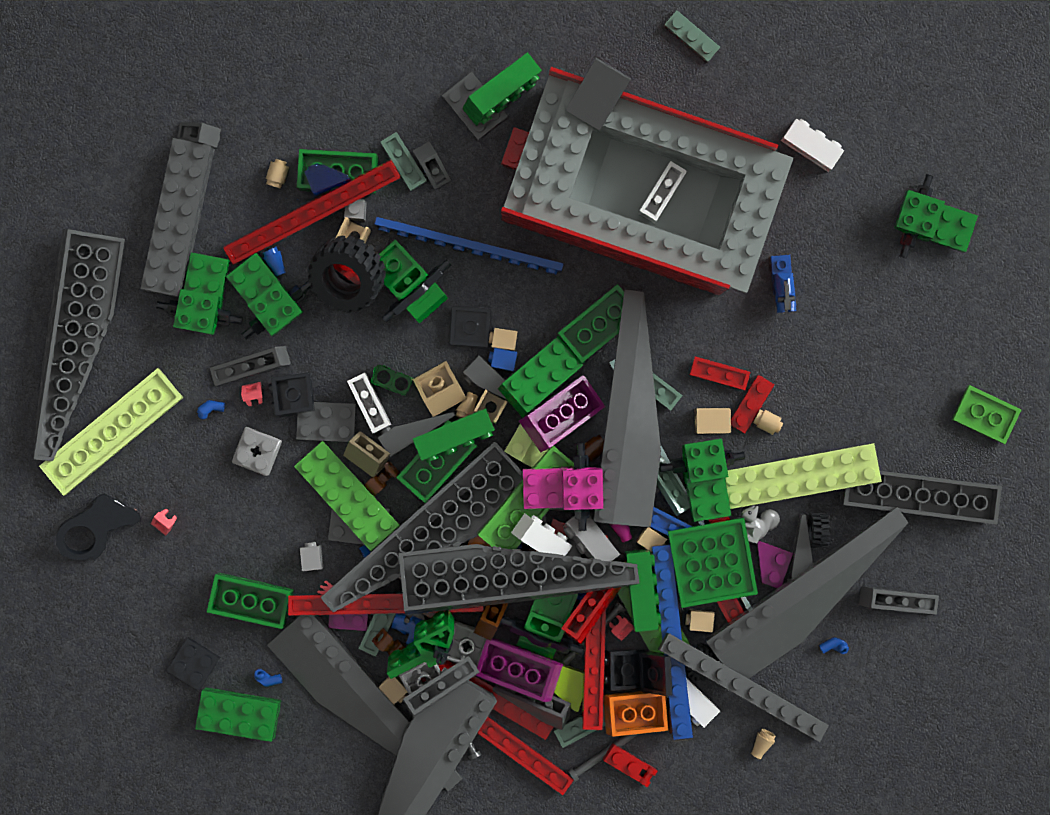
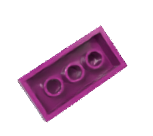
(562, 413)
(519, 669)

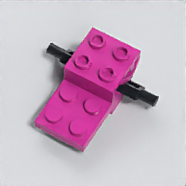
(565, 487)

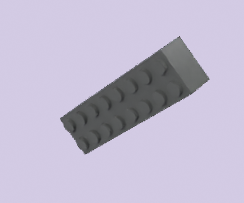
(177, 217)
(928, 497)

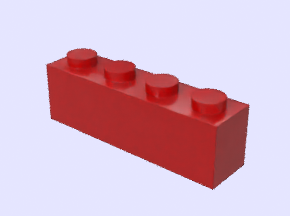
(588, 613)

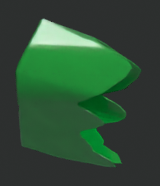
(393, 377)

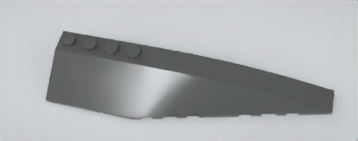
(77, 323)
(632, 429)
(442, 522)
(497, 575)
(800, 604)
(342, 682)
(433, 749)

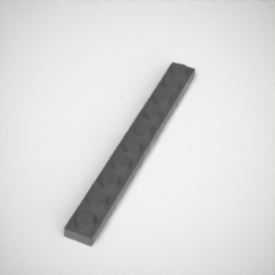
(743, 687)

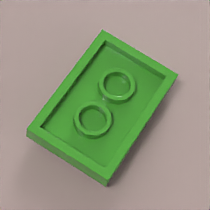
(986, 414)

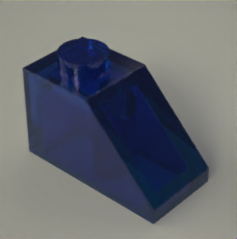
(323, 178)

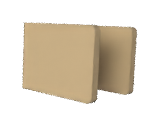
(348, 227)
(487, 397)
(712, 420)

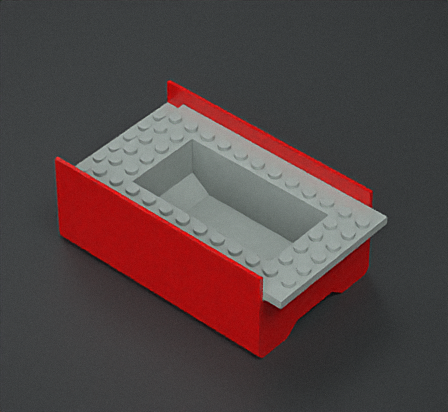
(593, 183)

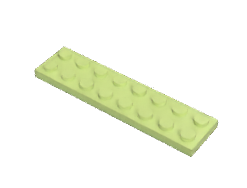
(111, 431)
(803, 476)

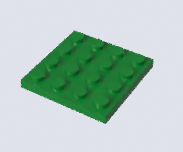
(712, 562)

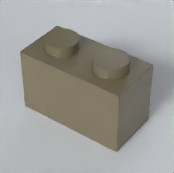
(366, 454)

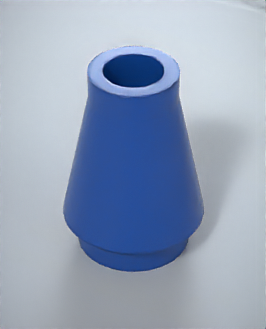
(274, 261)

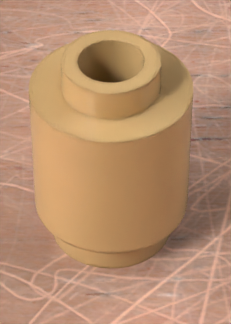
(277, 173)
(768, 421)

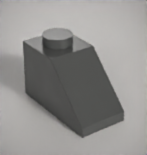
(199, 133)
(431, 165)

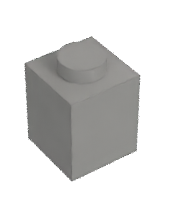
(356, 211)
(311, 557)

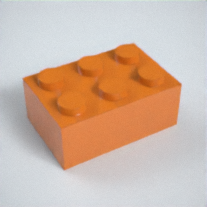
(634, 713)

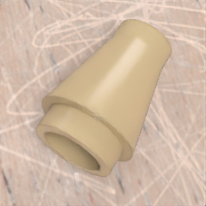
(466, 406)
(763, 742)

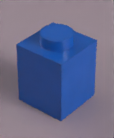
(503, 359)

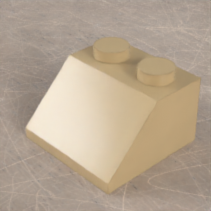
(439, 389)

